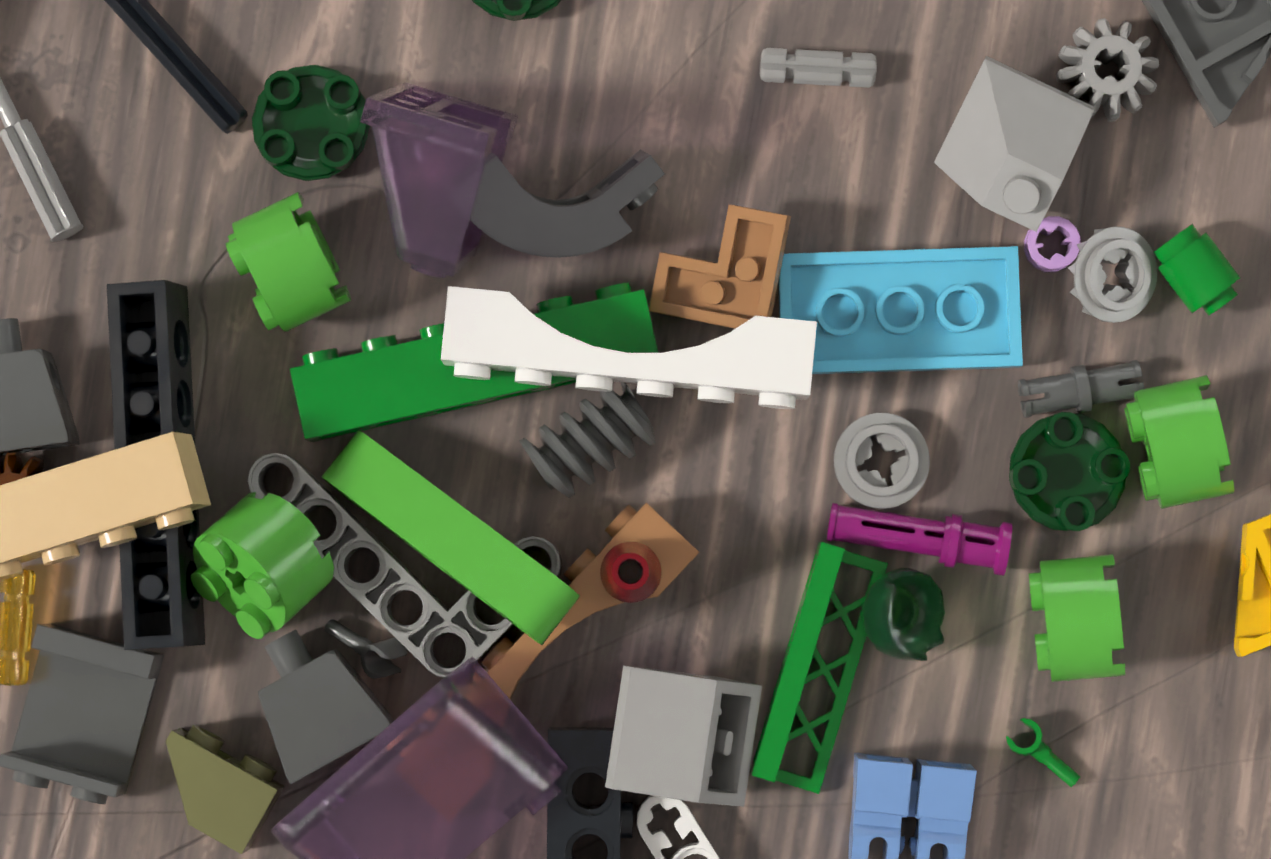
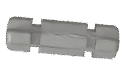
(818, 67)

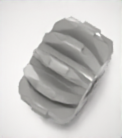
(1107, 49)

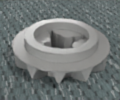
(1135, 272)
(892, 434)

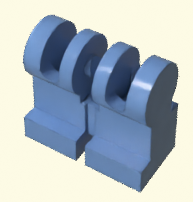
(936, 797)

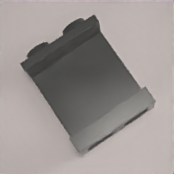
(83, 713)

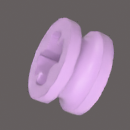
(1057, 261)

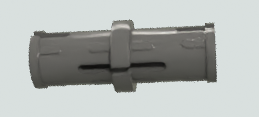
(1079, 388)

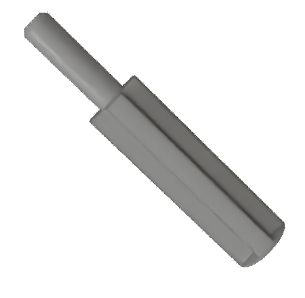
(37, 172)

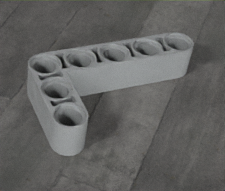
(393, 575)

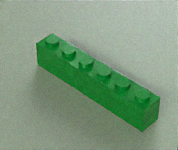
(410, 382)

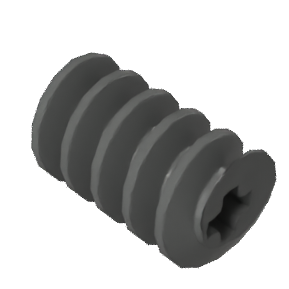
(590, 440)

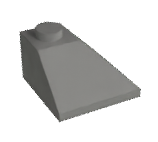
(1013, 142)

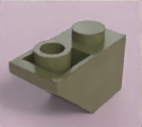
(220, 792)

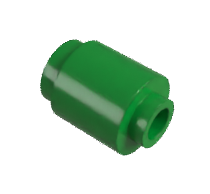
(1197, 270)

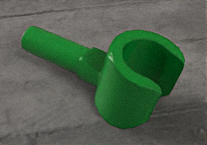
(1044, 755)

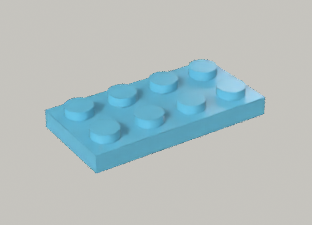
(907, 308)

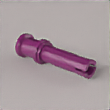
(949, 540)

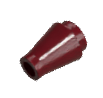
(630, 592)

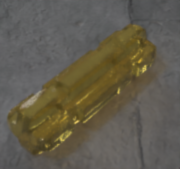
(16, 627)

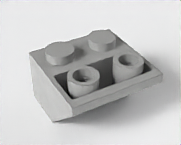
(683, 736)

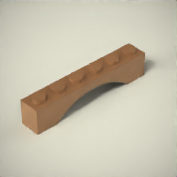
(510, 661)

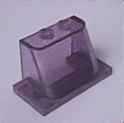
(431, 170)

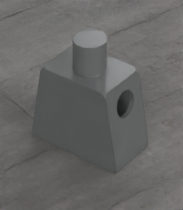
(31, 398)
(317, 707)

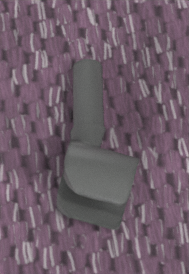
(374, 656)

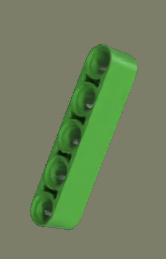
(451, 537)

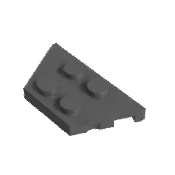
(1216, 46)

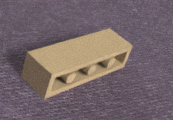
(100, 501)

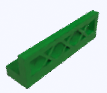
(796, 665)

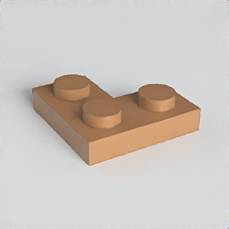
(735, 287)

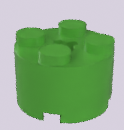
(287, 264)
(1181, 443)
(261, 563)
(1079, 618)

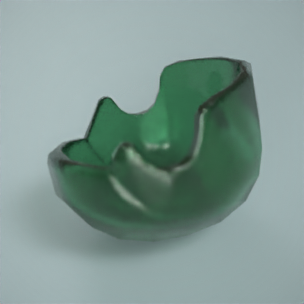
(904, 614)

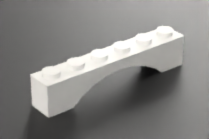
(757, 358)

